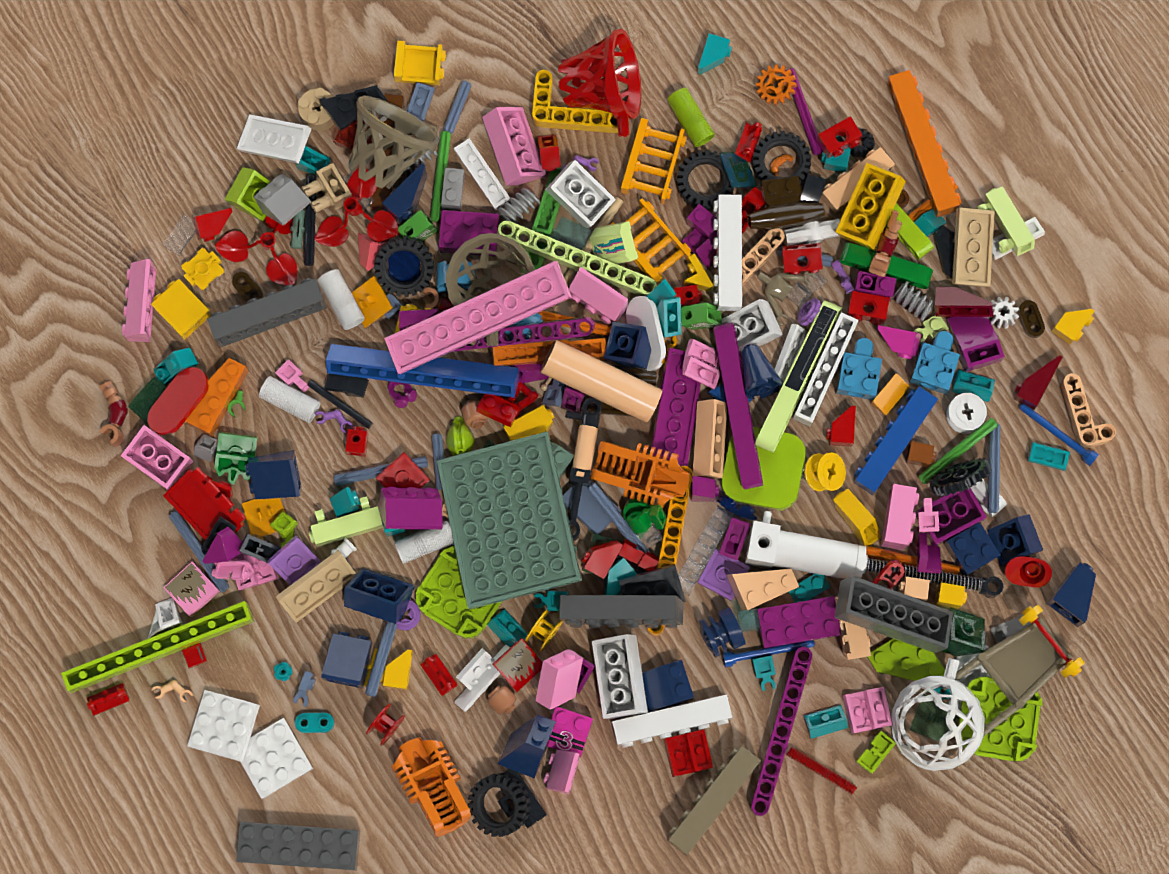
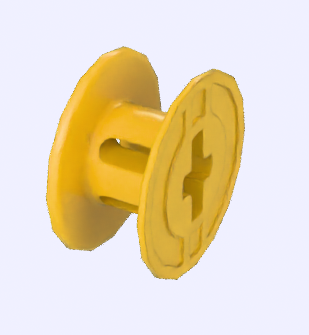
(825, 471)
(544, 630)

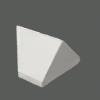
(165, 618)

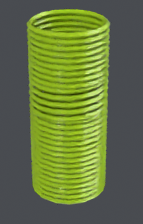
(687, 112)

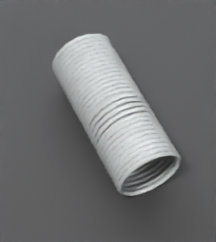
(338, 294)
(287, 397)
(425, 542)

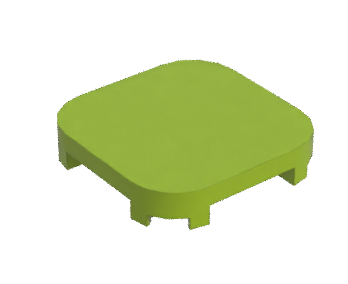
(779, 471)
(444, 600)
(1010, 739)

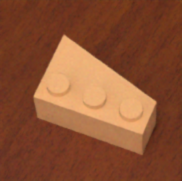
(759, 587)
(853, 640)

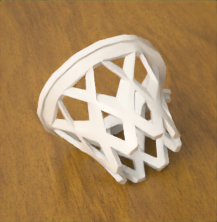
(958, 692)

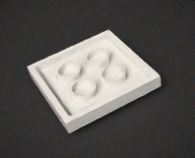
(223, 725)
(274, 759)

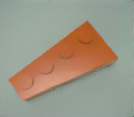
(221, 391)

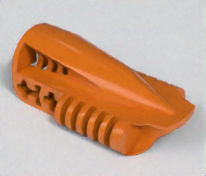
(641, 472)
(432, 783)

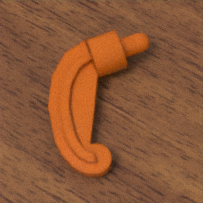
(778, 162)

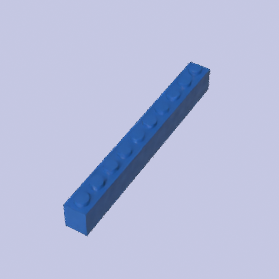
(435, 373)

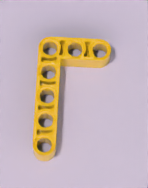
(569, 113)

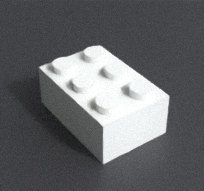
(580, 194)

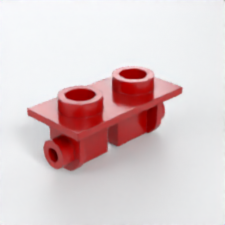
(748, 141)
(438, 674)
(107, 699)

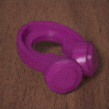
(402, 401)

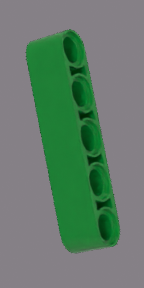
(901, 269)

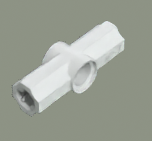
(811, 232)

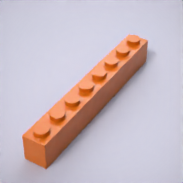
(923, 143)

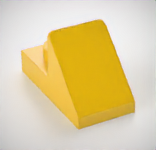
(700, 278)

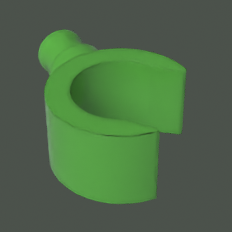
(238, 400)

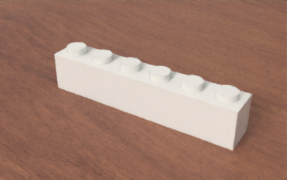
(728, 252)
(825, 369)
(672, 720)

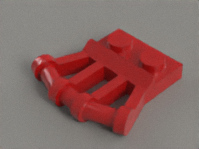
(506, 410)

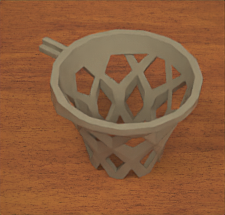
(398, 137)
(470, 247)

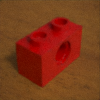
(846, 129)
(793, 252)
(878, 303)

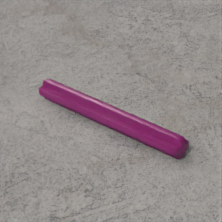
(805, 117)

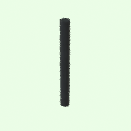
(340, 404)

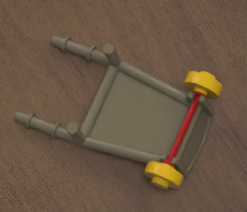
(1023, 663)

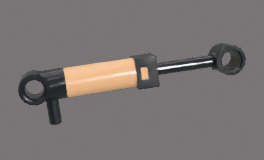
(583, 455)

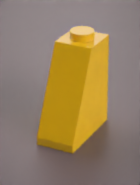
(530, 424)
(857, 517)

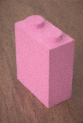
(559, 679)

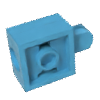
(936, 363)
(860, 372)

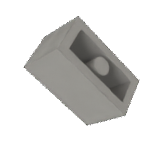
(453, 189)

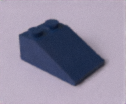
(405, 199)
(666, 686)

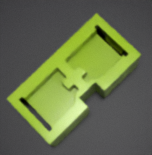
(877, 753)

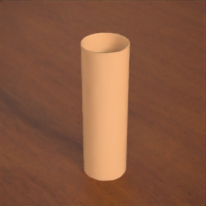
(601, 381)

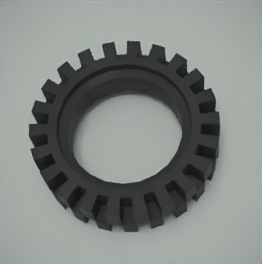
(781, 140)
(685, 169)
(416, 248)
(516, 793)

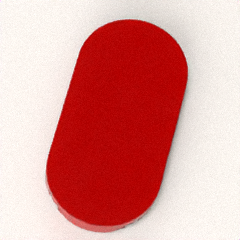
(178, 401)

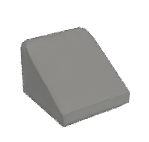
(206, 447)

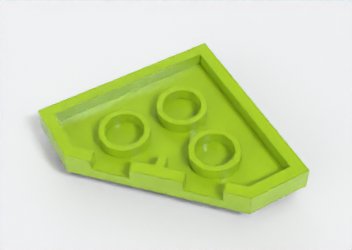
(905, 661)

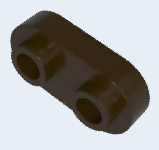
(248, 288)
(1032, 319)

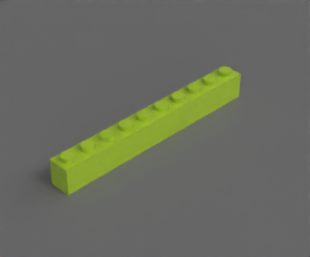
(157, 647)

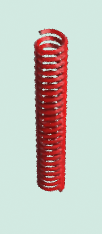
(797, 755)

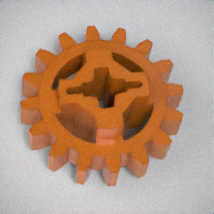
(768, 88)

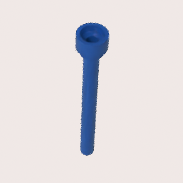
(1088, 455)
(731, 658)

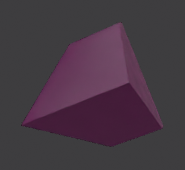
(223, 547)

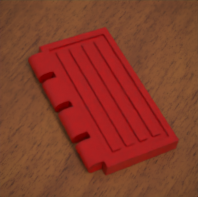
(200, 503)

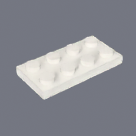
(274, 138)

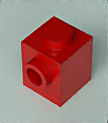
(689, 295)
(357, 442)

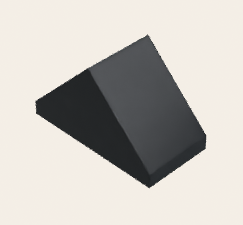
(258, 547)

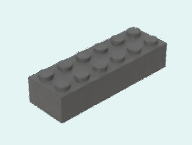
(266, 312)
(621, 610)
(893, 614)
(298, 846)

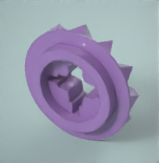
(809, 311)
(414, 616)

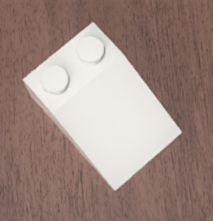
(754, 324)

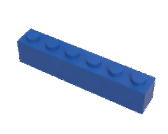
(895, 441)

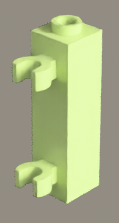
(1010, 222)
(346, 526)

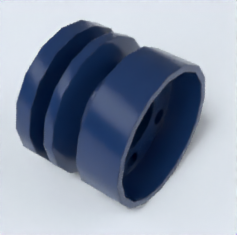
(722, 632)

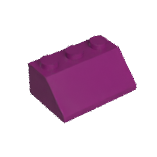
(410, 508)

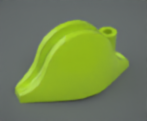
(459, 437)

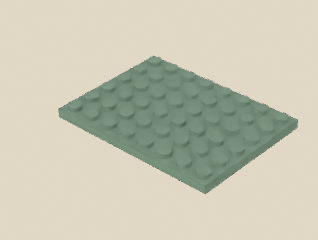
(508, 520)

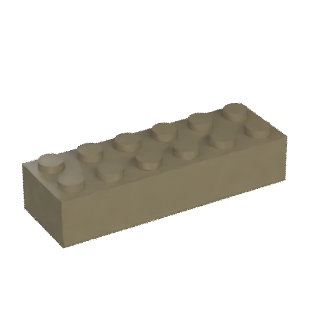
(714, 800)

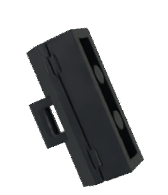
(536, 811)

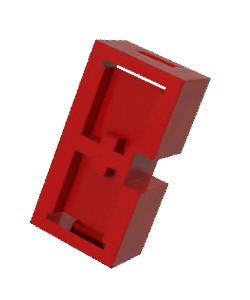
(645, 560)

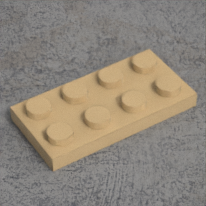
(973, 247)
(316, 586)

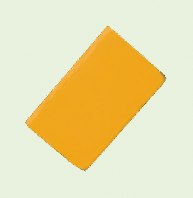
(890, 394)

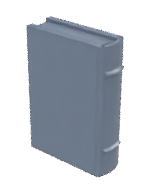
(589, 510)

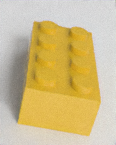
(870, 206)

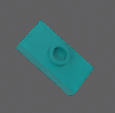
(1048, 456)

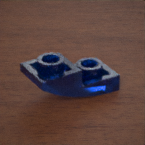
(741, 510)

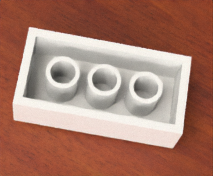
(619, 676)

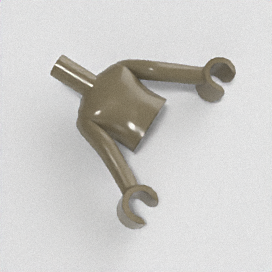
(779, 288)

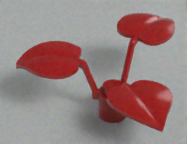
(380, 229)
(281, 270)

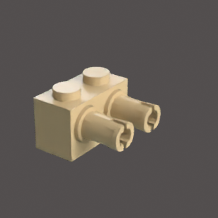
(331, 183)

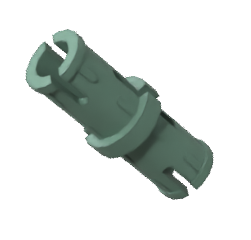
(296, 242)

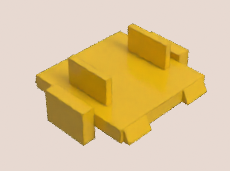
(202, 269)

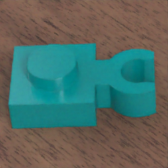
(552, 600)
(764, 669)

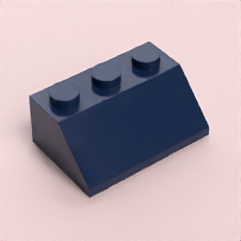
(378, 595)

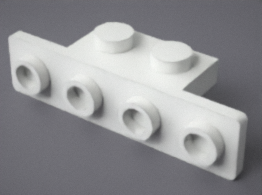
(477, 677)

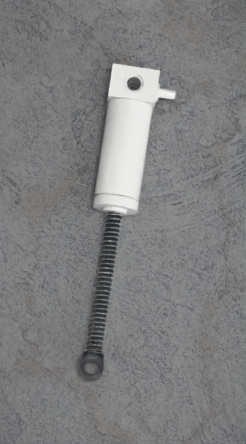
(836, 558)

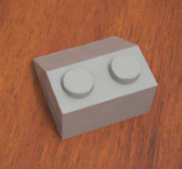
(281, 199)

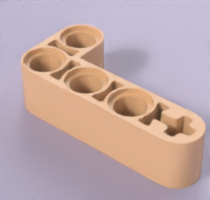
(758, 259)
(1084, 411)

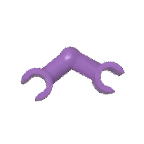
(585, 162)
(844, 277)
(334, 414)

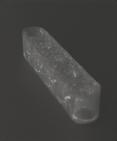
(704, 548)

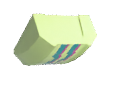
(614, 243)

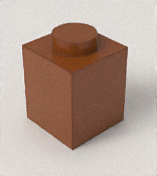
(921, 454)

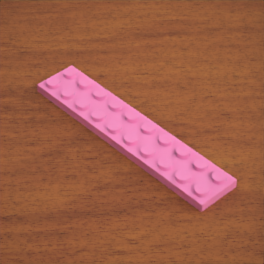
(478, 317)

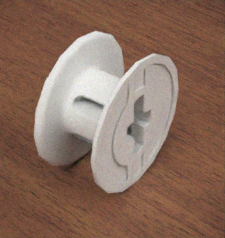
(959, 421)

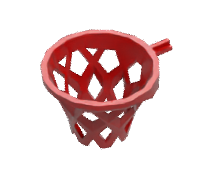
(595, 64)

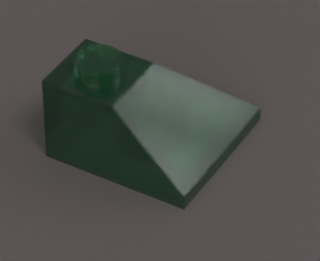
(966, 634)

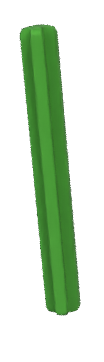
(442, 162)
(958, 450)

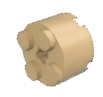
(307, 109)

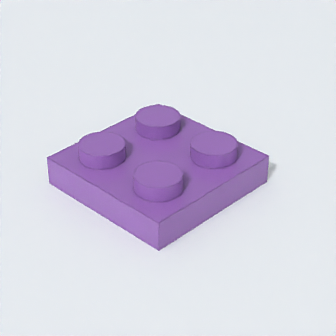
(293, 560)
(715, 574)

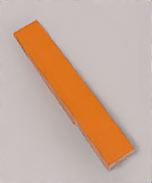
(536, 352)

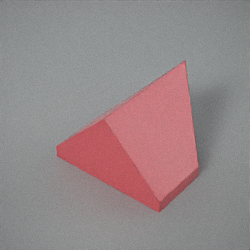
(368, 250)

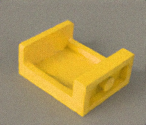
(419, 64)
(181, 308)

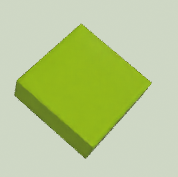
(283, 524)

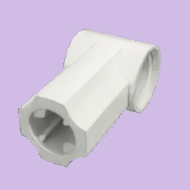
(981, 493)

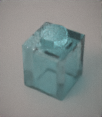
(748, 620)

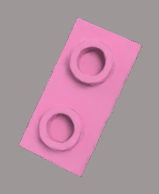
(240, 570)

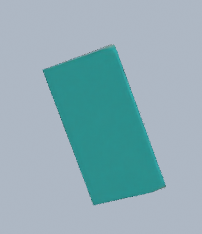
(975, 384)
(507, 628)
(826, 721)

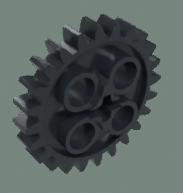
(960, 477)

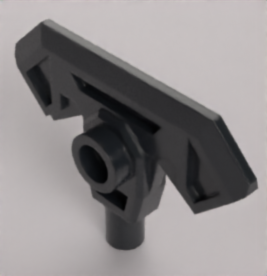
(945, 244)

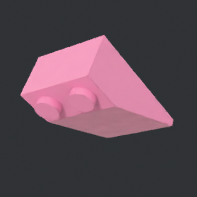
(562, 771)

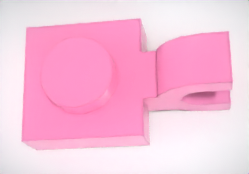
(291, 374)
(928, 520)

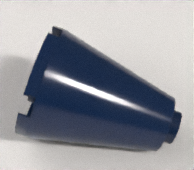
(758, 373)

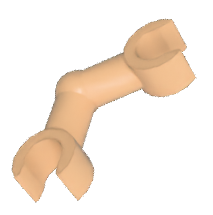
(173, 685)

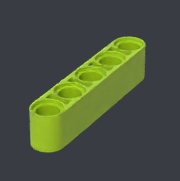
(912, 236)

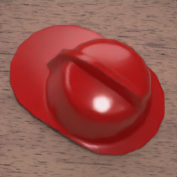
(1028, 571)

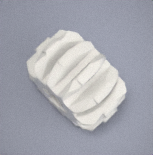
(1010, 313)

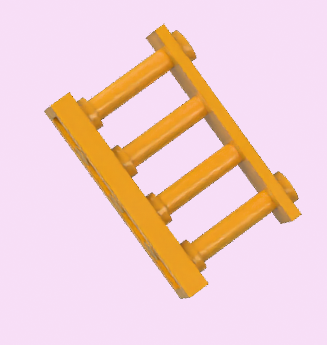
(641, 148)
(644, 258)

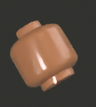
(471, 417)
(501, 700)

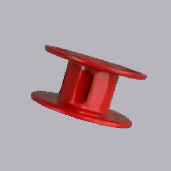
(385, 724)

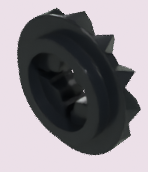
(868, 144)

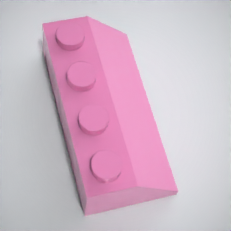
(513, 145)
(140, 296)

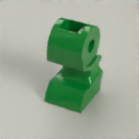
(642, 521)

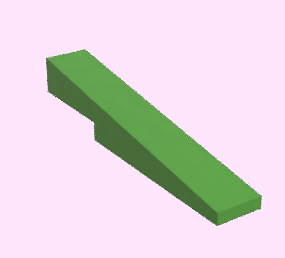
(545, 220)

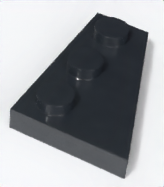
(343, 108)
(654, 582)

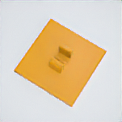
(371, 301)
(261, 514)

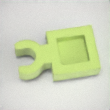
(931, 328)

